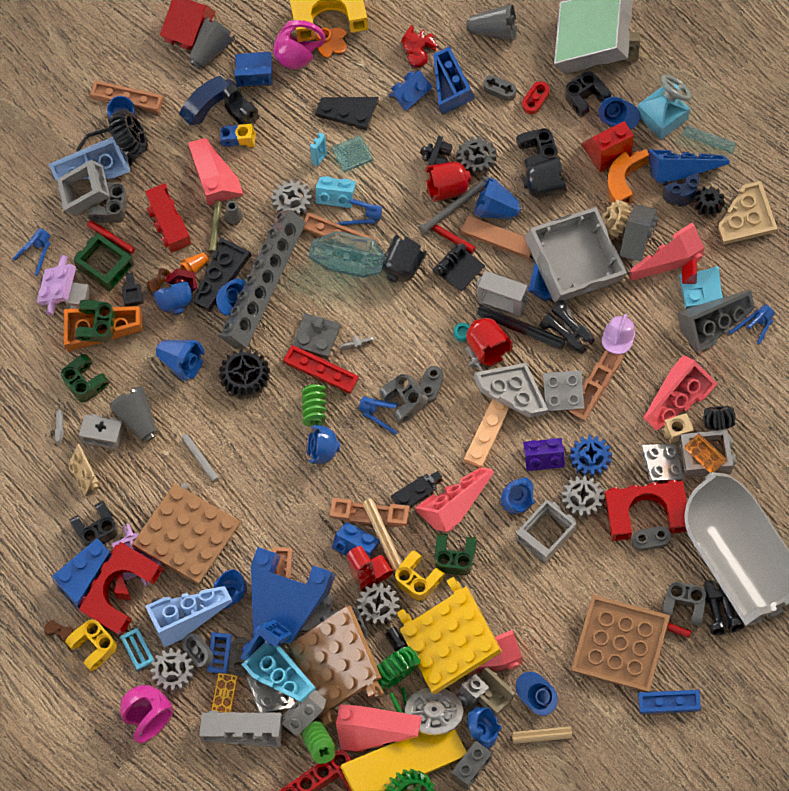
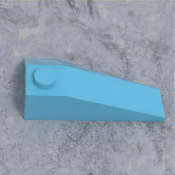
(277, 670)

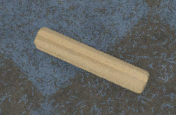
(542, 735)

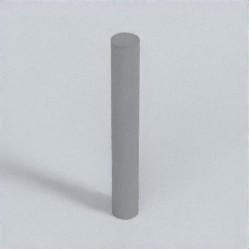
(200, 458)

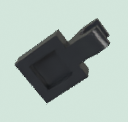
(132, 292)

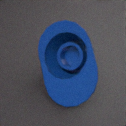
(616, 110)
(228, 295)
(536, 693)

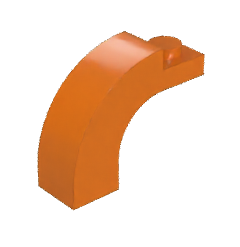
(619, 170)

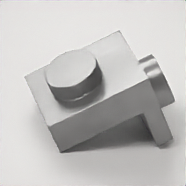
(471, 691)

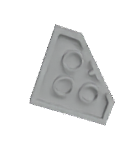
(512, 387)

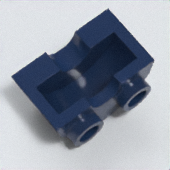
(683, 193)

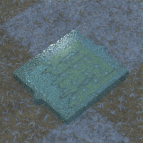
(352, 153)

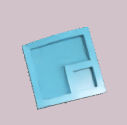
(705, 290)

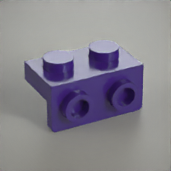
(544, 454)

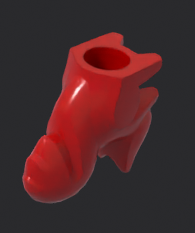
(414, 45)

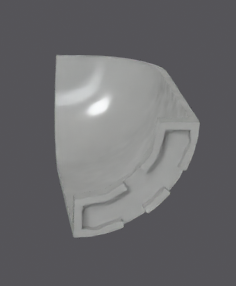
(739, 547)

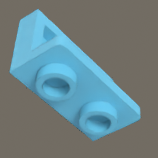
(335, 191)

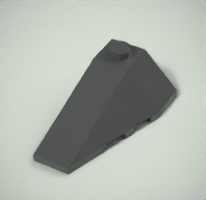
(710, 320)

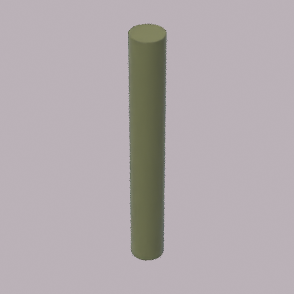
(215, 226)

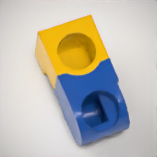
(238, 135)

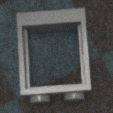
(98, 184)
(501, 293)
(692, 470)
(534, 545)

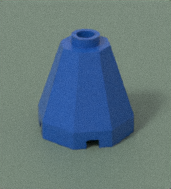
(496, 202)
(181, 357)

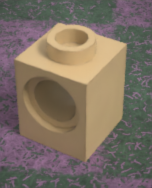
(681, 421)

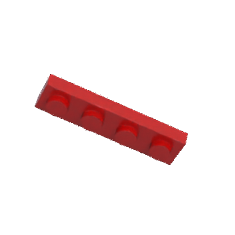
(321, 369)

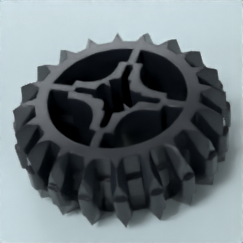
(128, 133)
(260, 373)

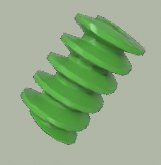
(312, 405)
(318, 742)

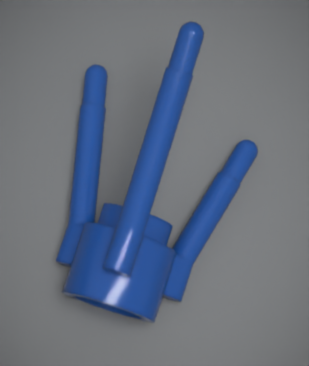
(372, 211)
(39, 239)
(761, 316)
(370, 405)

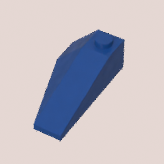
(671, 167)

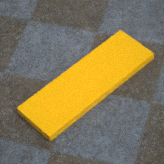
(419, 753)

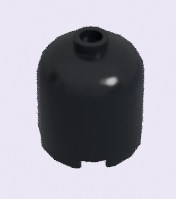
(544, 178)
(402, 259)

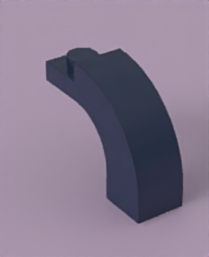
(203, 100)

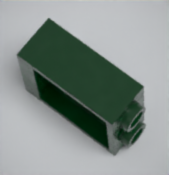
(115, 274)

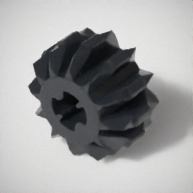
(709, 201)
(719, 417)

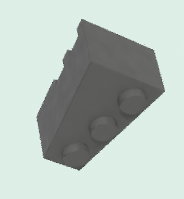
(638, 232)

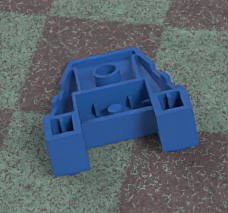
(284, 598)

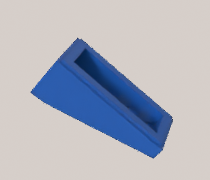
(221, 636)

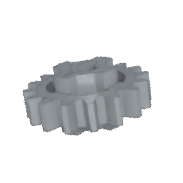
(291, 198)
(573, 495)
(385, 606)
(176, 663)

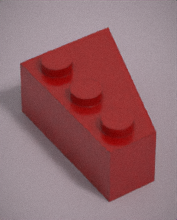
(167, 218)

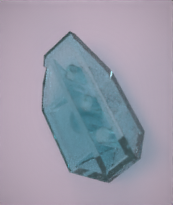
(347, 254)

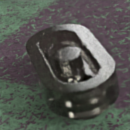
(234, 657)

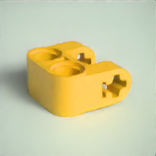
(416, 580)
(82, 634)

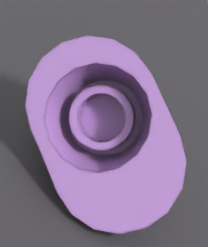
(618, 335)

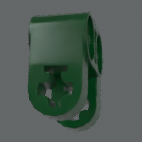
(92, 334)
(92, 387)
(455, 557)

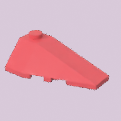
(214, 174)
(671, 256)
(681, 389)
(452, 505)
(509, 658)
(370, 727)

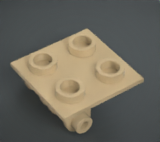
(82, 471)

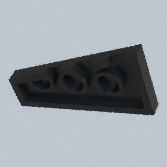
(225, 266)

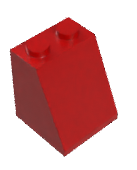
(184, 22)
(608, 145)

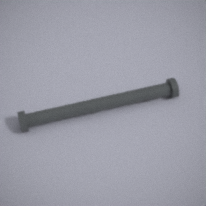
(453, 206)

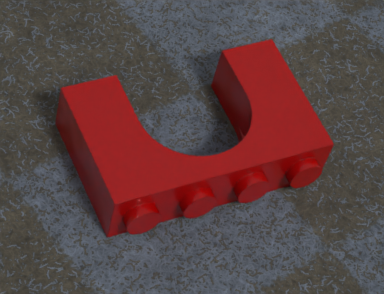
(619, 502)
(97, 602)

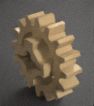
(616, 218)

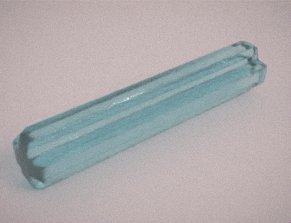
(709, 139)

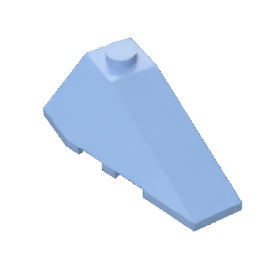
(104, 152)
(182, 615)

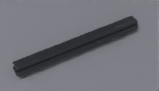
(521, 327)

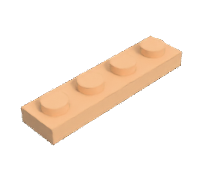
(486, 433)

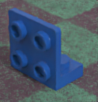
(253, 69)
(270, 632)

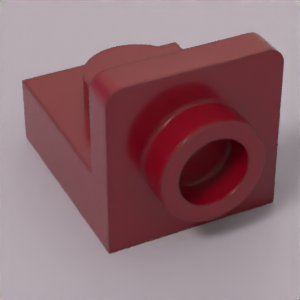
(180, 276)

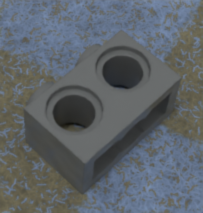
(471, 765)

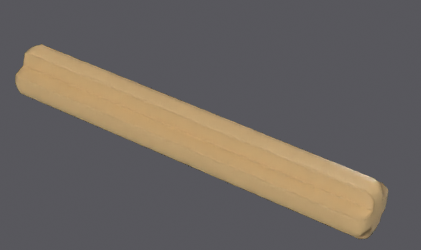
(382, 534)

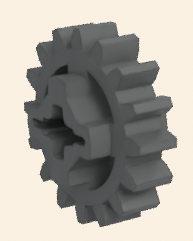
(476, 156)

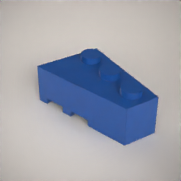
(451, 83)
(79, 573)

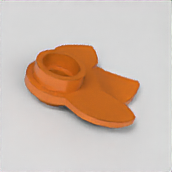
(333, 43)

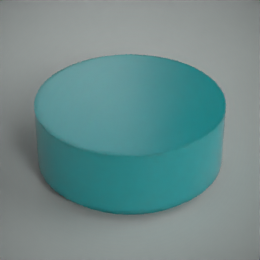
(460, 332)

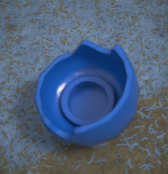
(119, 103)

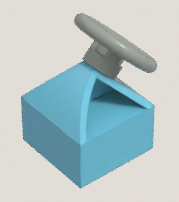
(665, 107)

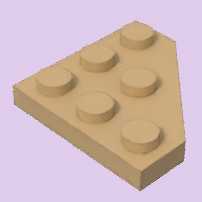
(747, 215)

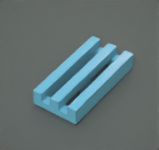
(318, 147)
(144, 664)

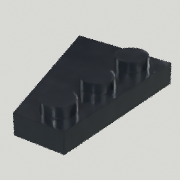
(348, 110)

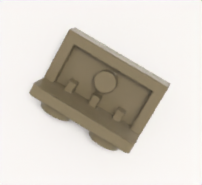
(498, 694)

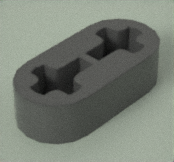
(498, 90)

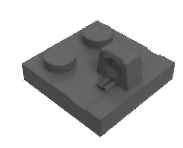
(316, 335)

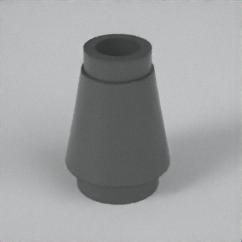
(233, 213)

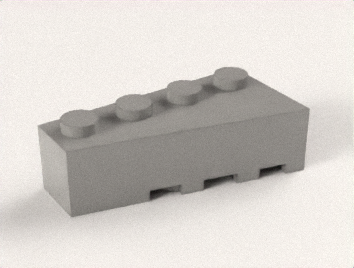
(242, 728)

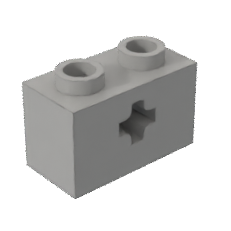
(101, 431)
(303, 713)

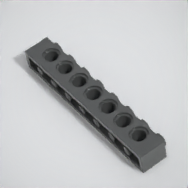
(262, 279)

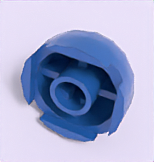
(174, 298)
(322, 445)

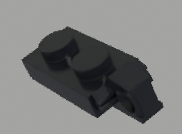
(417, 490)

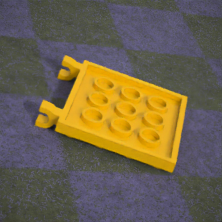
(450, 638)

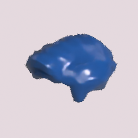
(518, 496)
(234, 584)
(483, 726)

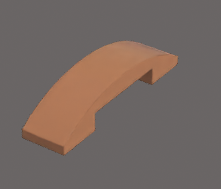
(351, 512)

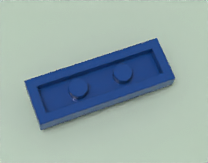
(669, 702)

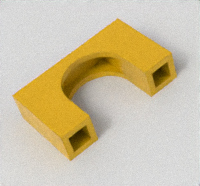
(309, 9)

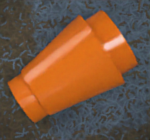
(194, 263)

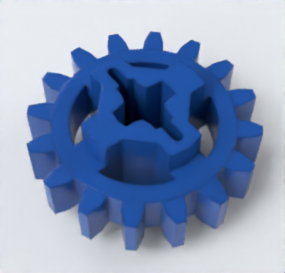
(582, 457)

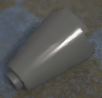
(494, 23)
(209, 43)
(135, 413)

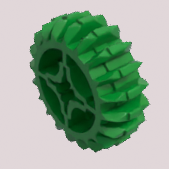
(397, 667)
(410, 781)

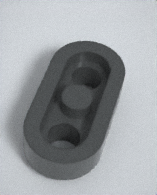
(432, 383)
(651, 537)
(201, 653)

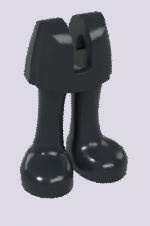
(579, 331)
(713, 597)

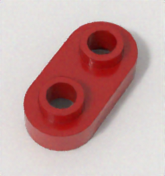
(534, 98)

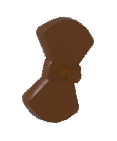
(154, 285)
(53, 628)

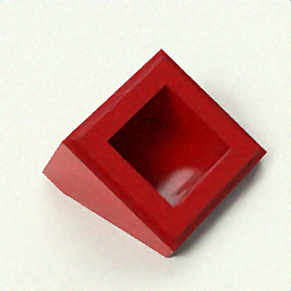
(689, 272)
(120, 589)

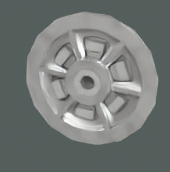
(438, 712)

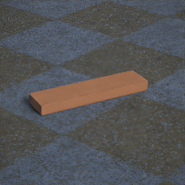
(142, 100)
(320, 227)
(496, 236)

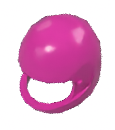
(291, 52)
(147, 709)

